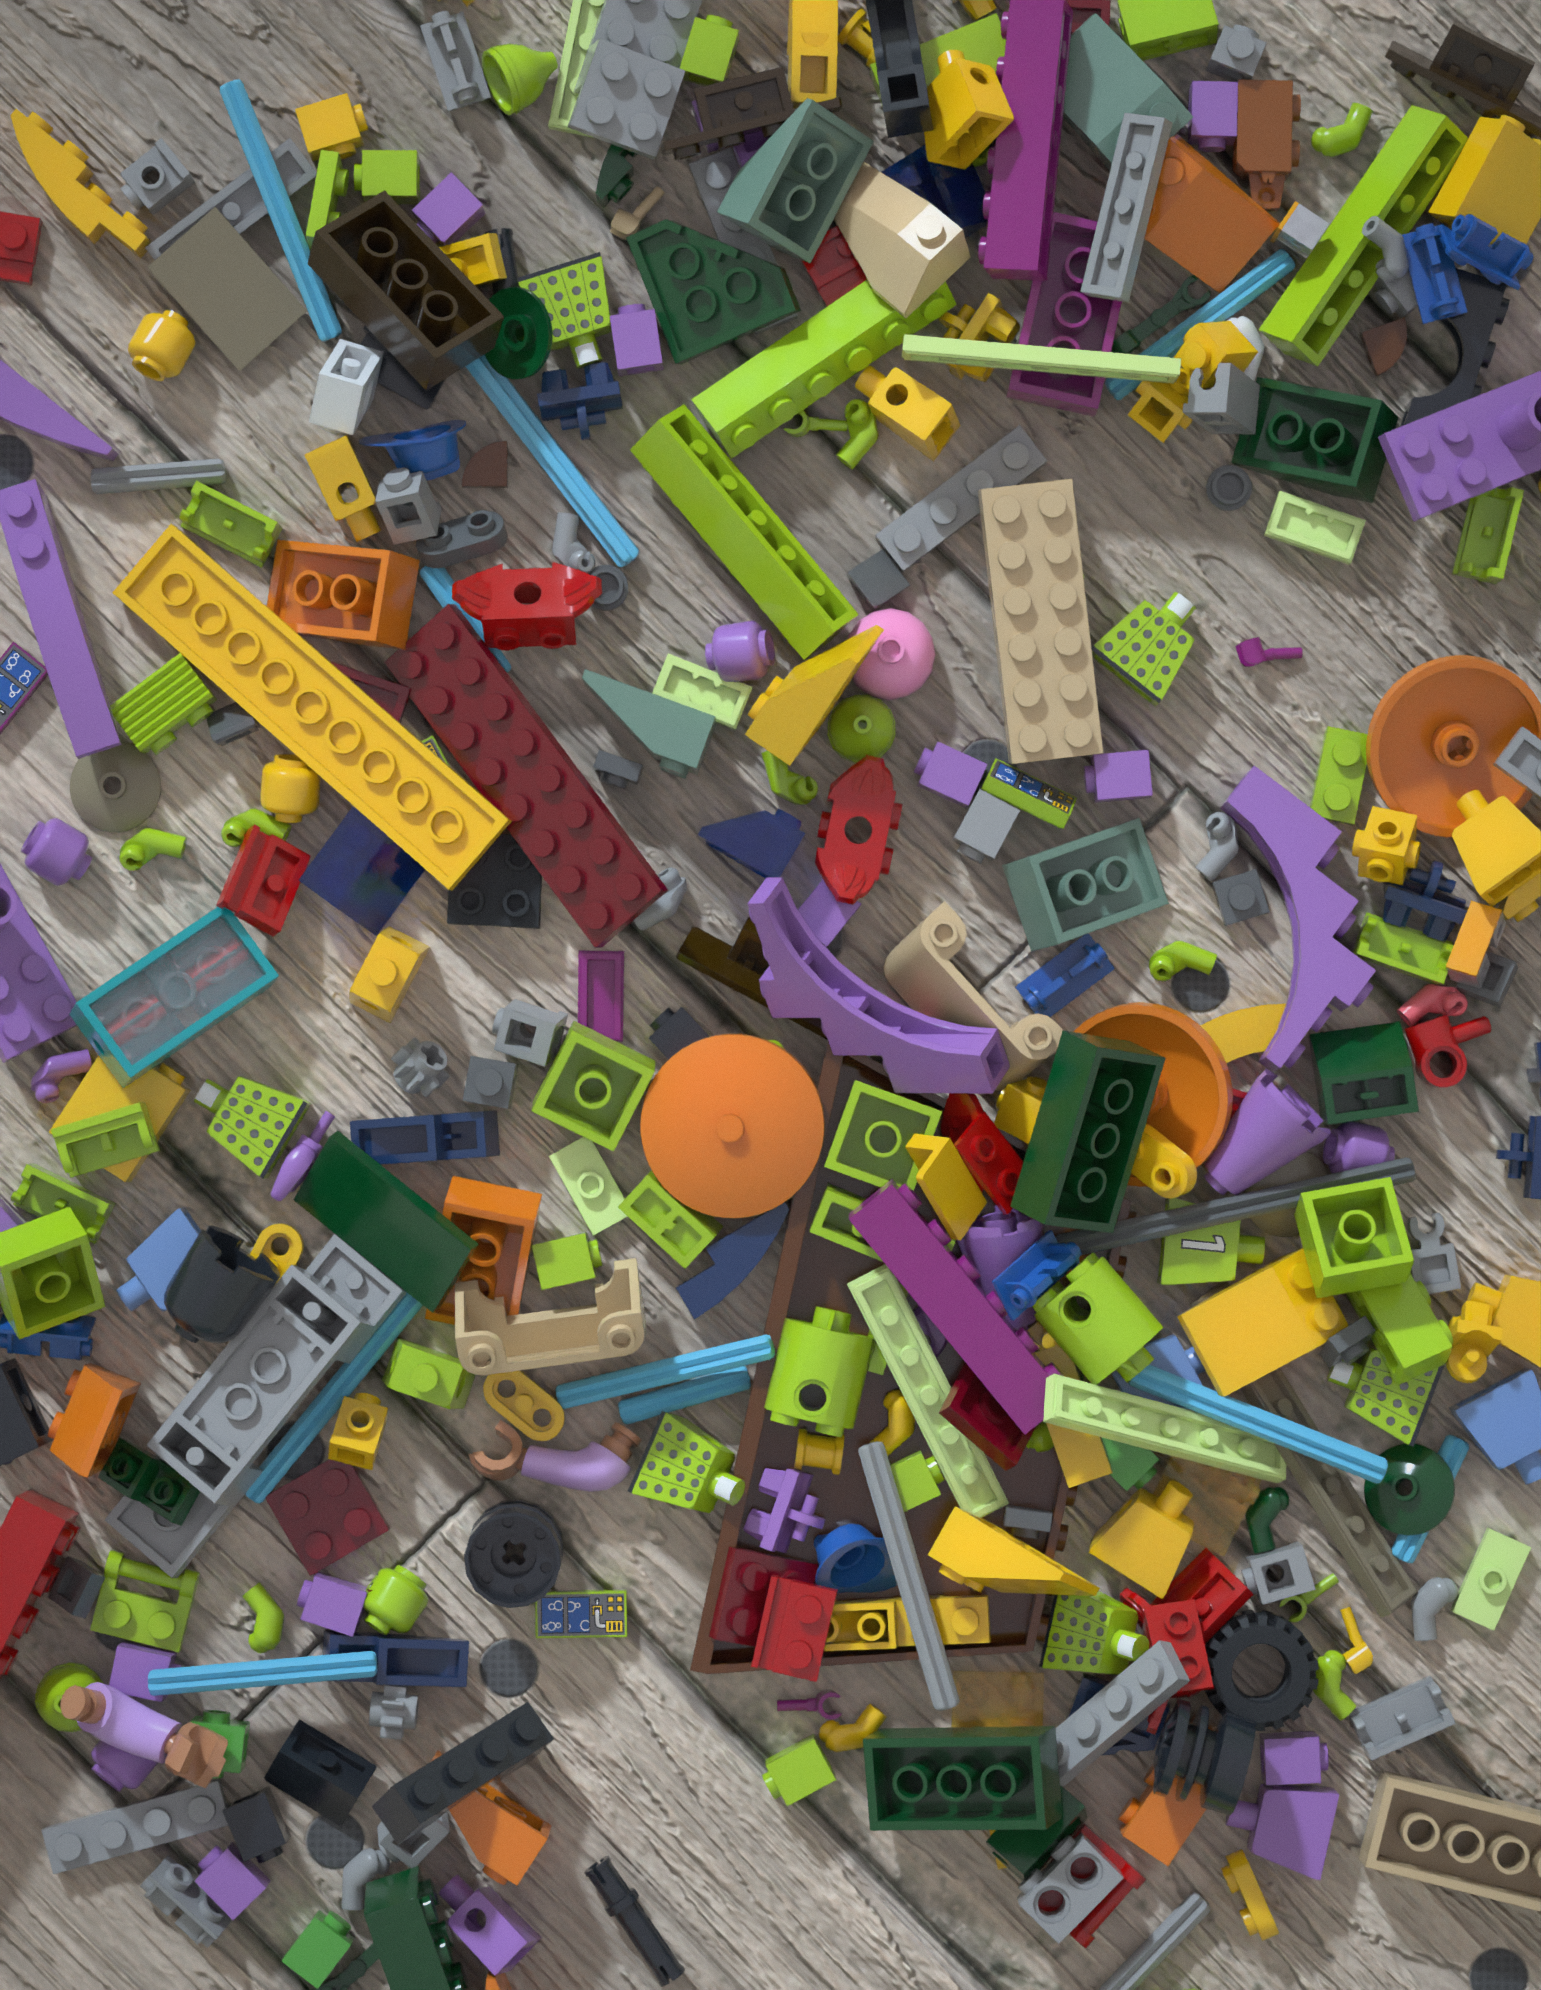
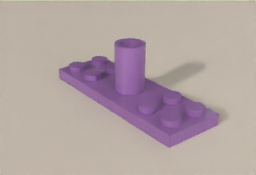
(1467, 447)
(32, 990)

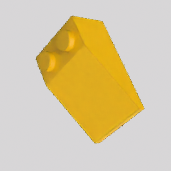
(798, 705)
(1261, 1323)
(988, 1556)

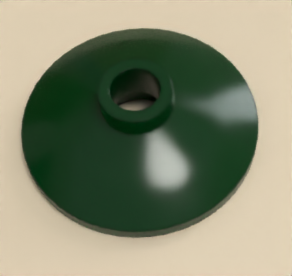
(523, 336)
(1431, 1493)

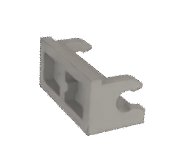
(1227, 406)
(1400, 1718)

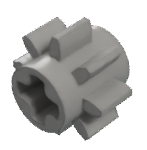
(420, 1067)
(393, 1711)

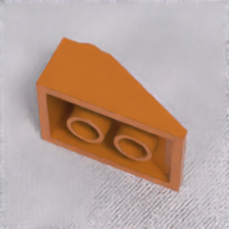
(1205, 217)
(344, 592)
(504, 1227)
(92, 1419)
(500, 1832)

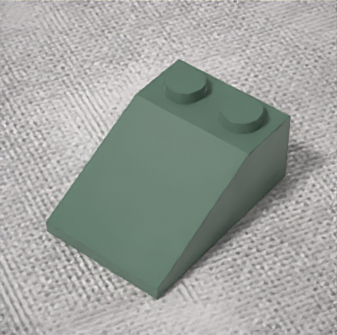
(1108, 81)
(797, 181)
(665, 728)
(1085, 885)

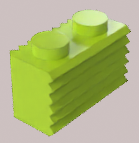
(163, 705)

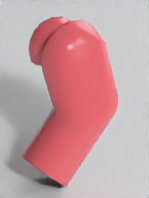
(1433, 999)

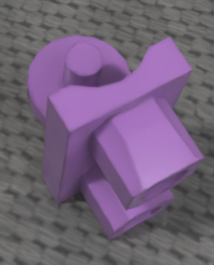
(791, 1512)

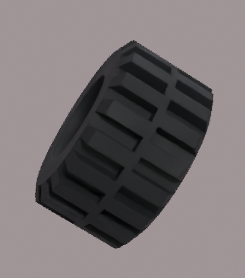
(1298, 1676)

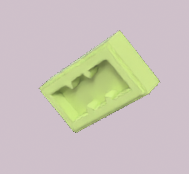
(1314, 527)
(702, 690)
(589, 1184)
(1490, 1579)

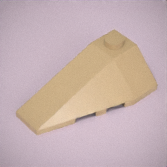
(899, 239)

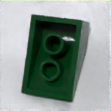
(1317, 439)

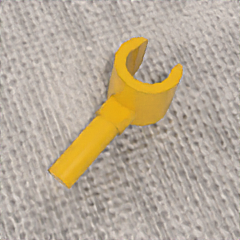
(1360, 1655)

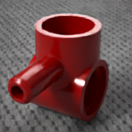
(1439, 1035)

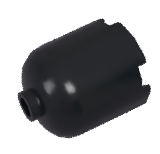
(218, 1287)

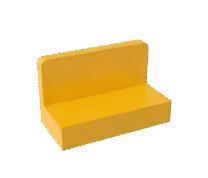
(946, 1183)

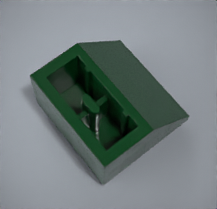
(1363, 1073)

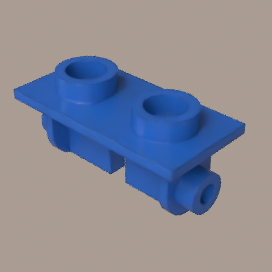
(1471, 244)
(1433, 275)
(1065, 976)
(1035, 1273)
(66, 1340)

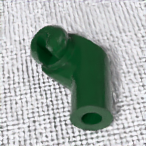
(1262, 1514)

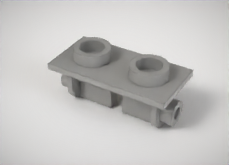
(455, 60)
(174, 1886)

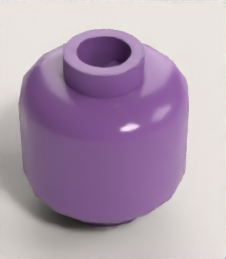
(740, 651)
(56, 851)
(1356, 1146)
(119, 1767)

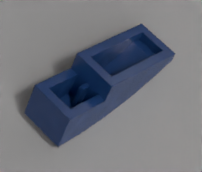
(428, 1137)
(733, 1259)
(406, 1658)

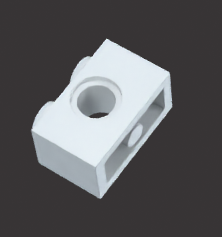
(345, 387)

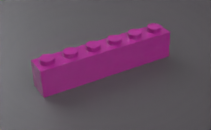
(1029, 147)
(955, 1301)

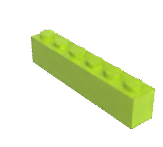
(1344, 260)
(809, 364)
(743, 531)

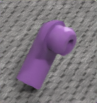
(53, 1071)

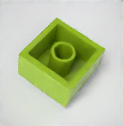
(593, 1086)
(875, 1134)
(1353, 1237)
(47, 1273)

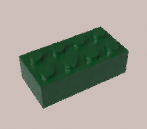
(1087, 1132)
(962, 1778)
(408, 1934)

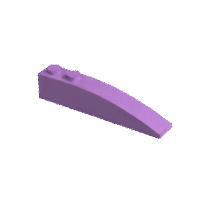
(37, 414)
(57, 618)

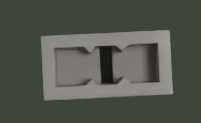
(1079, 1895)

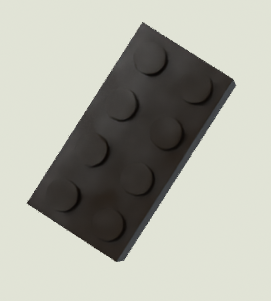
(405, 290)

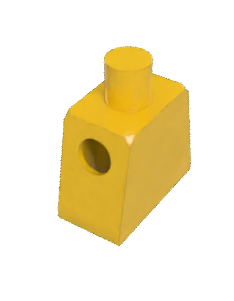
(965, 110)
(924, 417)
(338, 464)
(1497, 845)
(387, 973)
(1517, 1312)
(1147, 1537)

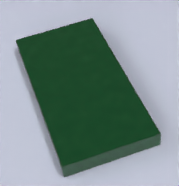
(385, 1221)

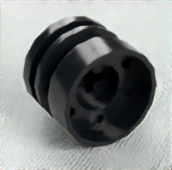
(513, 1579)
(1204, 1756)

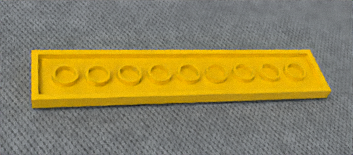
(312, 707)

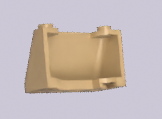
(933, 986)
(500, 1343)

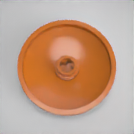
(1443, 733)
(1194, 1085)
(732, 1125)

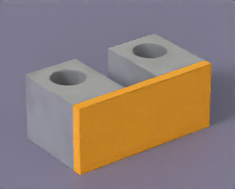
(1299, 232)
(1468, 958)

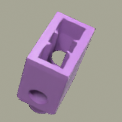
(1289, 1825)
(505, 1935)

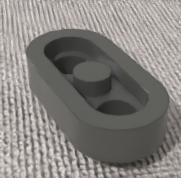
(463, 539)

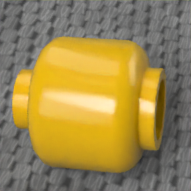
(161, 345)
(289, 788)

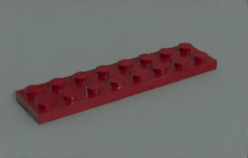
(526, 776)

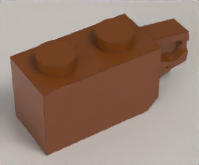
(1264, 138)

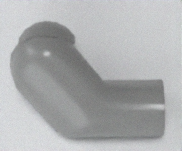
(1393, 247)
(567, 547)
(1222, 843)
(668, 903)
(1427, 1603)
(358, 1873)

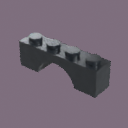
(899, 67)
(1471, 337)
(462, 1771)

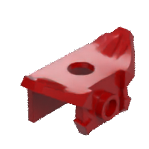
(500, 596)
(863, 792)
(982, 1148)
(1181, 1626)

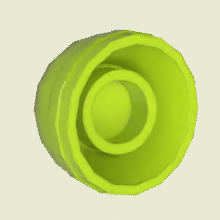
(516, 75)
(861, 728)
(53, 1686)

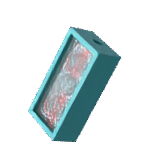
(173, 995)

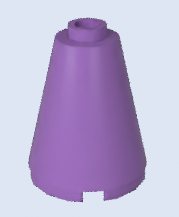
(1263, 1136)
(995, 1244)

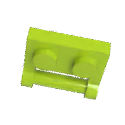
(139, 1615)

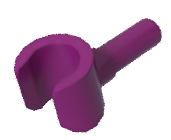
(1252, 652)
(810, 1704)

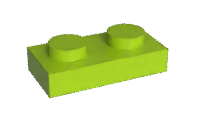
(329, 184)
(1340, 775)

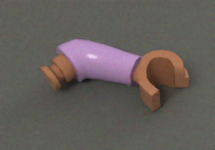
(587, 1469)
(138, 1730)

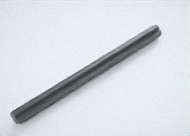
(1230, 1208)

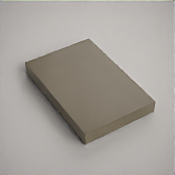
(227, 288)

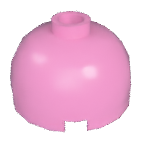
(899, 658)

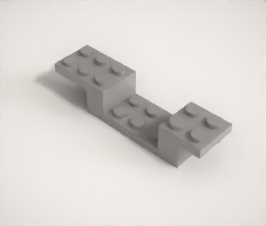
(633, 72)
(253, 1392)

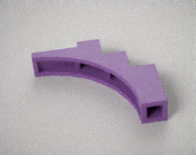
(1323, 969)
(809, 982)

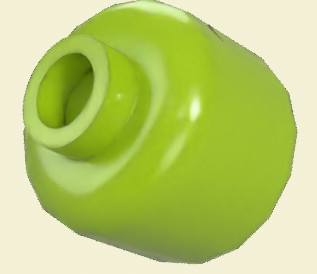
(394, 1600)

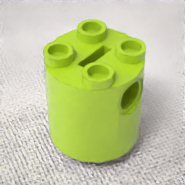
(1108, 1334)
(820, 1355)

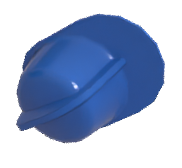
(425, 449)
(853, 1561)

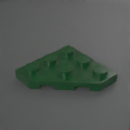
(707, 288)

